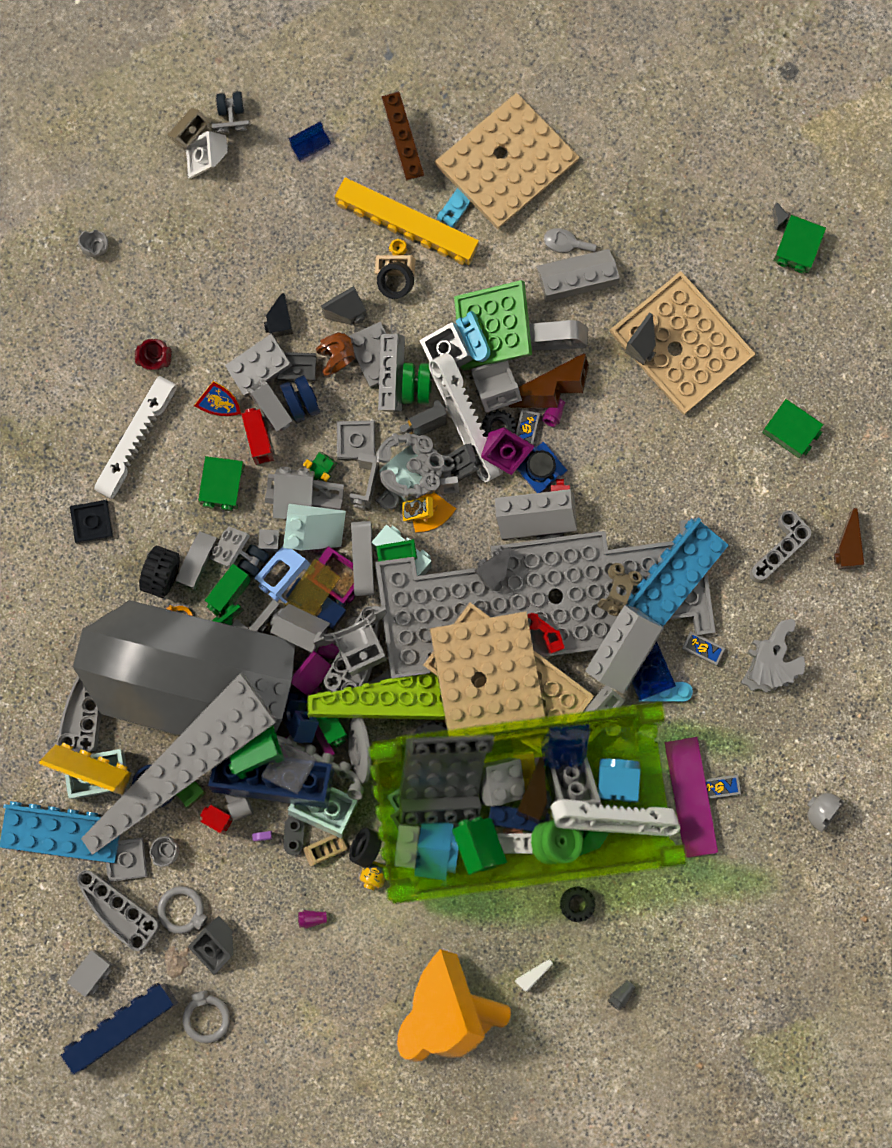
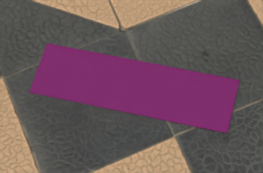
(691, 797)

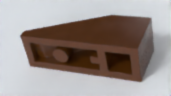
(849, 549)

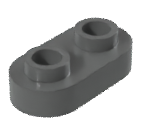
(293, 835)

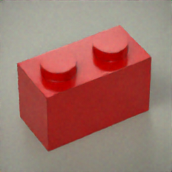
(216, 819)

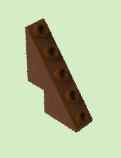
(402, 136)
(547, 388)

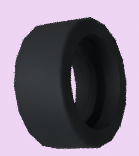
(384, 289)
(365, 848)

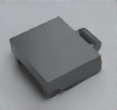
(426, 421)

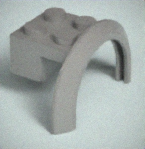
(357, 643)

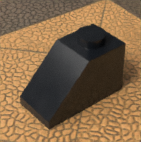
(278, 318)

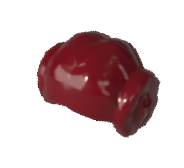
(153, 354)

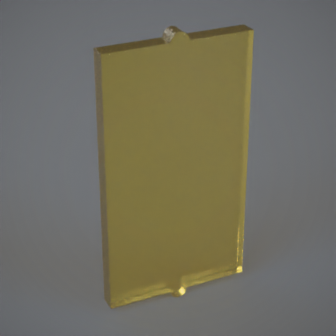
(313, 588)

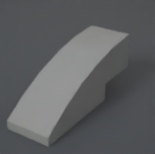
(196, 560)

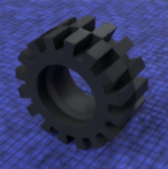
(498, 416)
(589, 900)

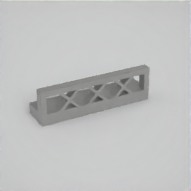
(321, 499)

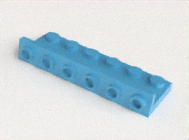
(677, 572)
(52, 832)

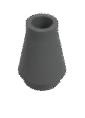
(620, 996)

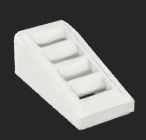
(528, 979)

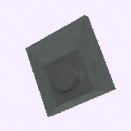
(345, 308)
(643, 343)
(214, 945)

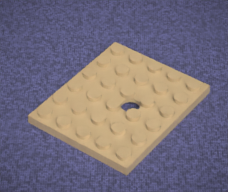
(507, 185)
(708, 342)
(504, 654)

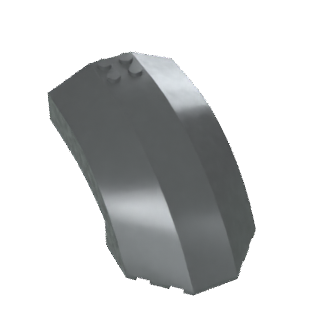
(171, 666)

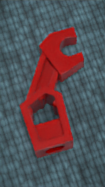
(539, 624)

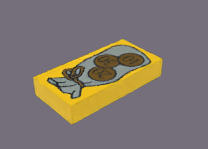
(417, 509)

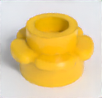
(398, 243)

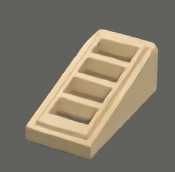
(395, 258)
(310, 857)

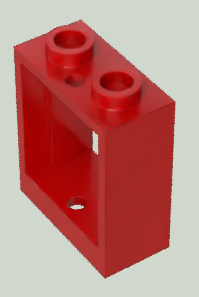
(257, 436)

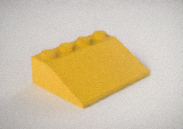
(86, 768)

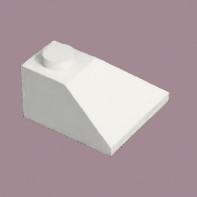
(205, 152)

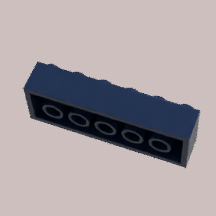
(313, 793)
(118, 1029)

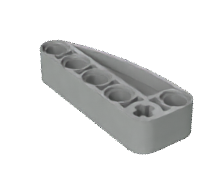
(558, 335)
(343, 677)
(75, 717)
(118, 919)

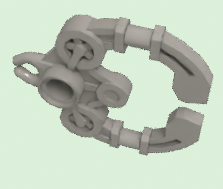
(421, 465)

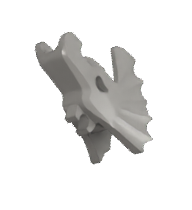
(768, 669)

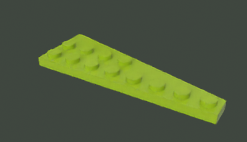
(390, 698)

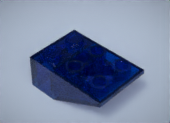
(653, 675)

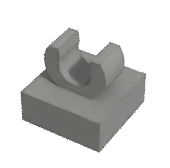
(448, 484)

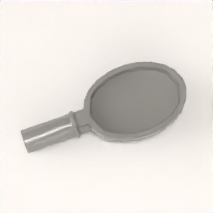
(564, 241)

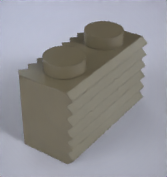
(188, 128)

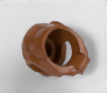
(341, 351)

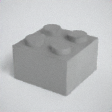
(449, 341)
(501, 782)

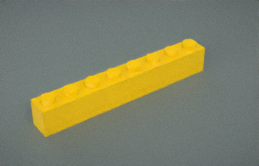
(406, 221)

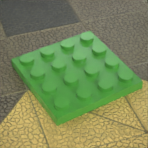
(502, 318)

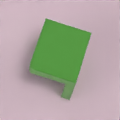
(191, 794)

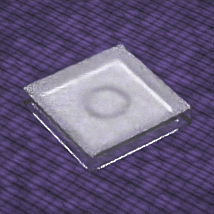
(292, 771)

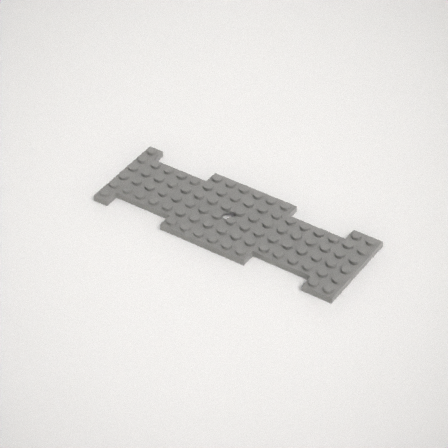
(567, 563)

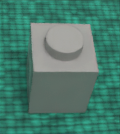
(269, 540)

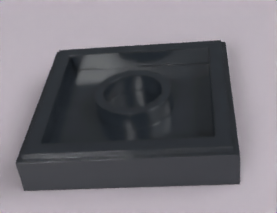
(91, 521)

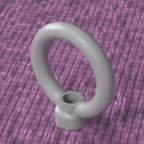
(198, 919)
(198, 999)

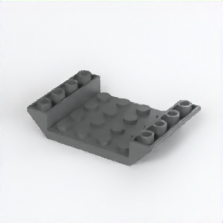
(442, 778)

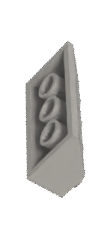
(578, 275)
(536, 514)
(624, 649)

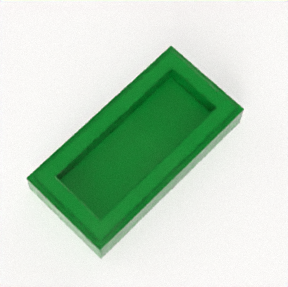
(397, 550)

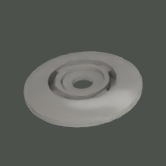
(359, 749)

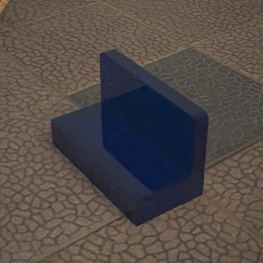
(309, 141)

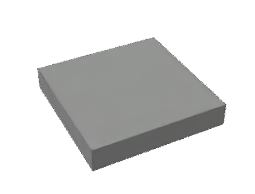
(355, 438)
(129, 861)

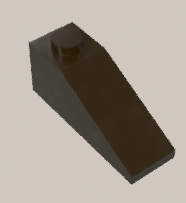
(535, 798)

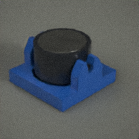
(541, 467)

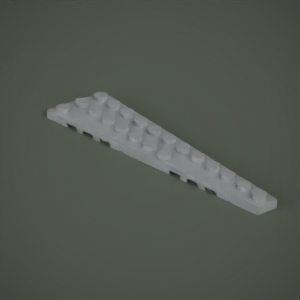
(216, 734)

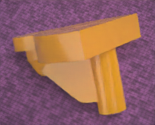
(445, 1014)

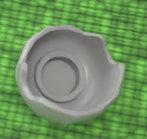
(93, 243)
(164, 851)

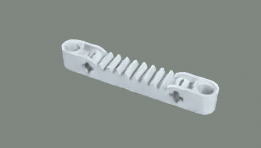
(444, 372)
(111, 481)
(583, 816)

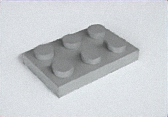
(367, 351)
(259, 362)

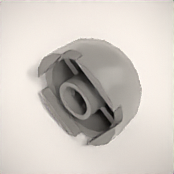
(823, 810)

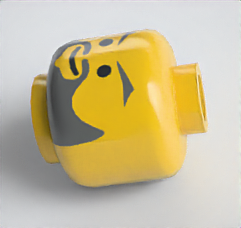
(373, 876)

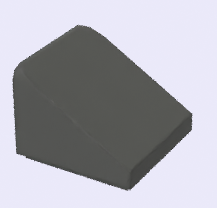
(779, 215)

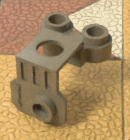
(614, 602)

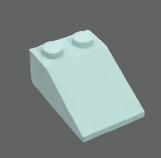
(398, 466)
(313, 527)

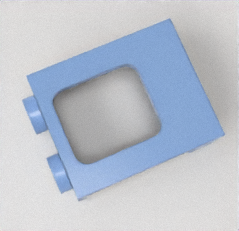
(294, 561)

